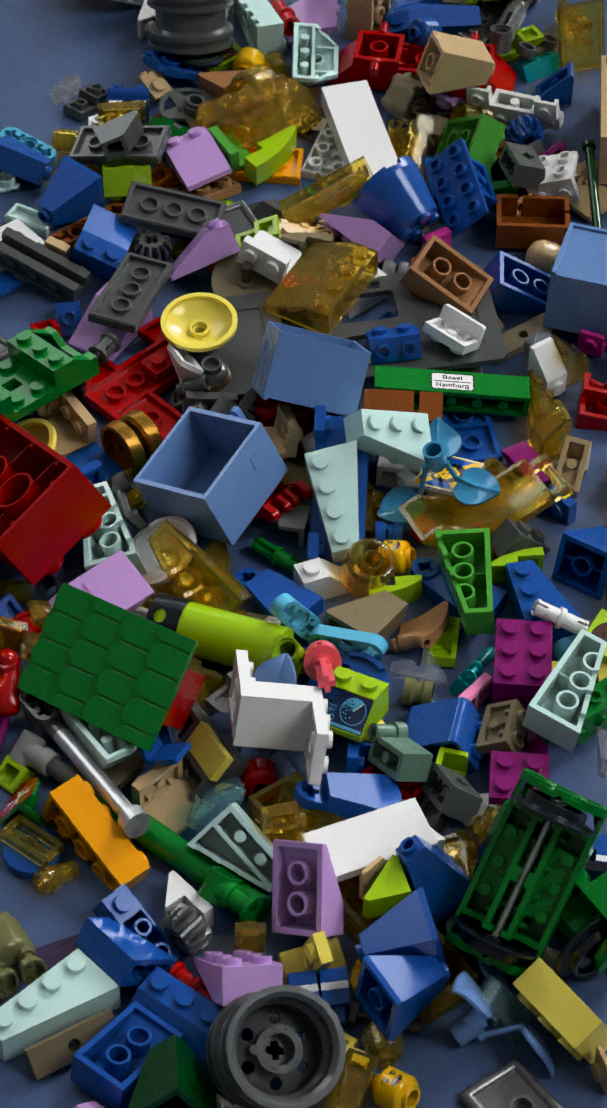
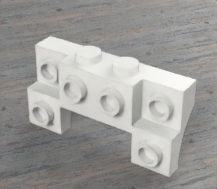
(509, 105)

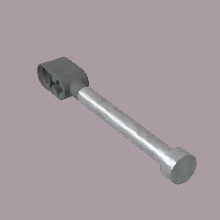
(49, 726)

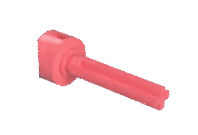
(320, 661)

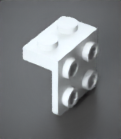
(559, 176)
(268, 255)

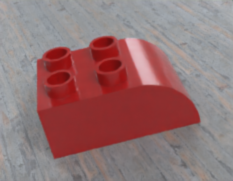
(42, 504)

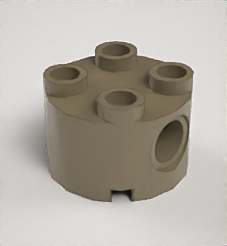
(407, 98)

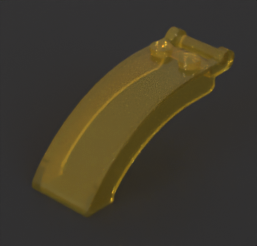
(520, 498)

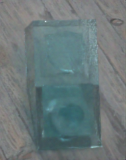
(213, 801)

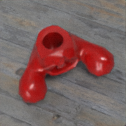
(9, 680)

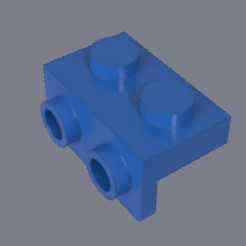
(394, 343)

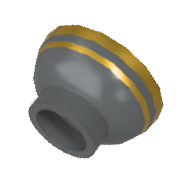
(216, 371)

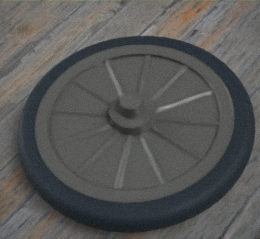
(202, 60)

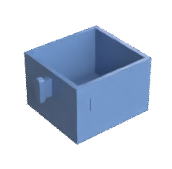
(579, 282)
(310, 369)
(212, 472)

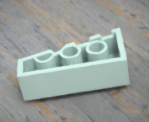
(261, 25)
(335, 489)
(111, 536)
(564, 697)
(54, 1002)

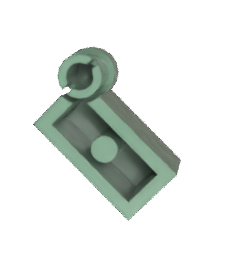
(397, 753)

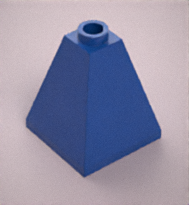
(70, 193)
(583, 560)
(435, 872)
(403, 931)
(399, 988)

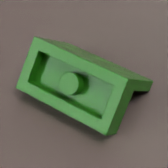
(231, 152)

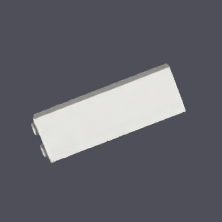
(357, 125)

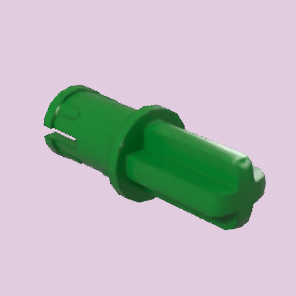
(276, 555)

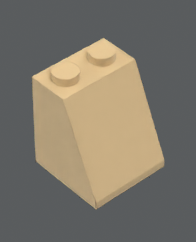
(453, 63)

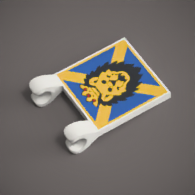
(438, 482)

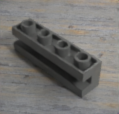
(43, 267)

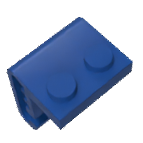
(447, 724)

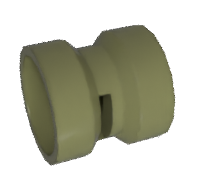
(417, 692)

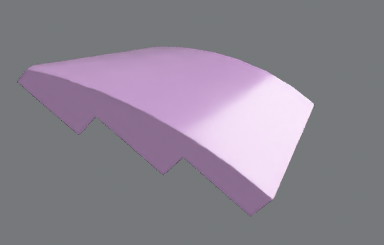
(318, 12)

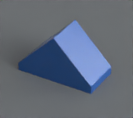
(558, 85)

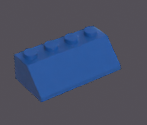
(181, 1009)

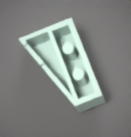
(391, 435)
(238, 845)

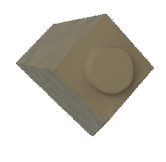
(374, 614)

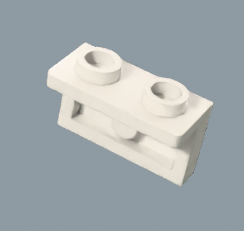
(455, 330)

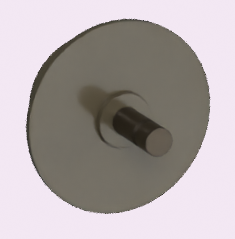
(234, 278)

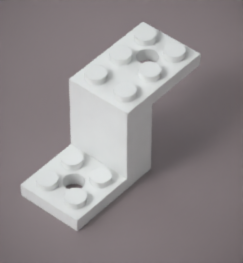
(279, 717)

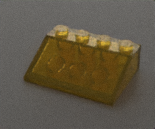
(323, 285)

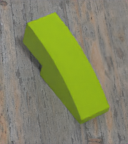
(270, 155)

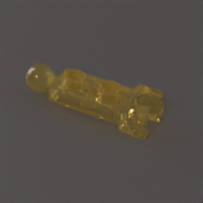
(418, 132)

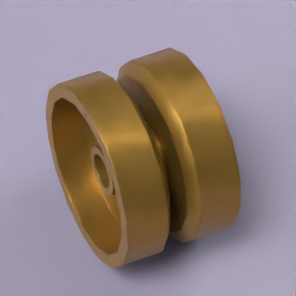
(131, 440)

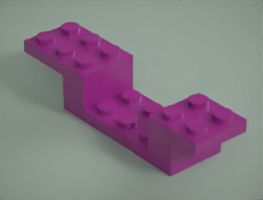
(519, 671)

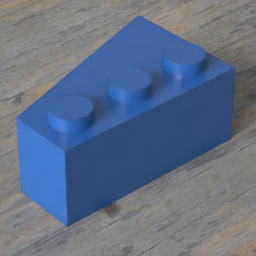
(528, 583)

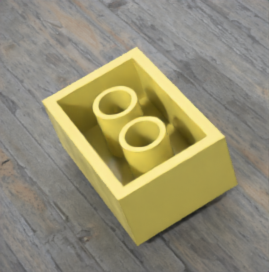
(561, 1011)

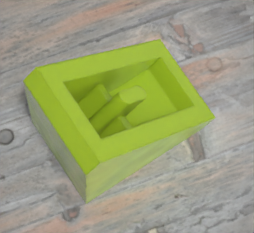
(387, 890)

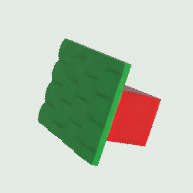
(112, 668)

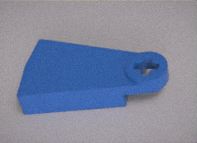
(269, 584)
(438, 589)
(348, 793)

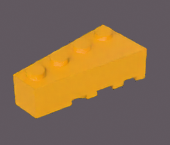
(95, 834)

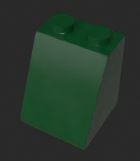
(173, 1078)

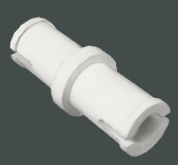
(559, 617)

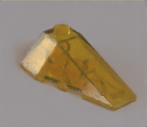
(546, 420)
(194, 572)

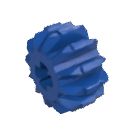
(525, 130)

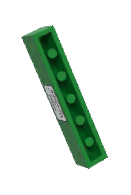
(461, 390)

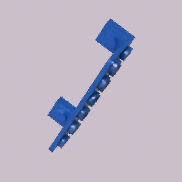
(329, 432)

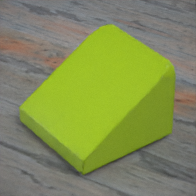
(13, 774)

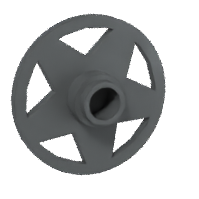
(184, 107)

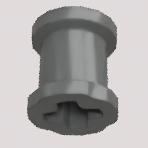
(105, 348)

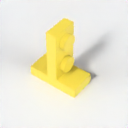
(314, 955)

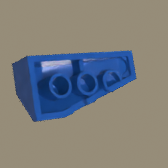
(451, 18)

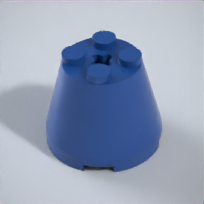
(399, 200)

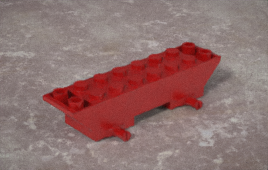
(382, 54)

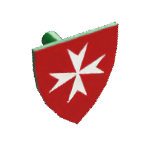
(25, 802)

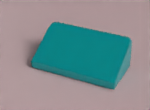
(537, 68)

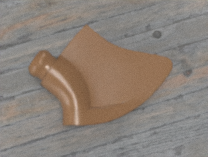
(422, 630)

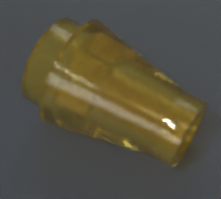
(54, 877)

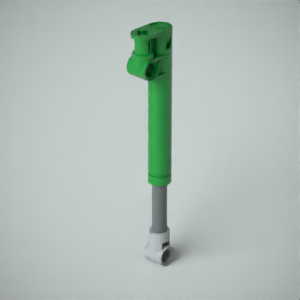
(217, 882)

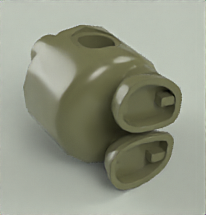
(17, 956)

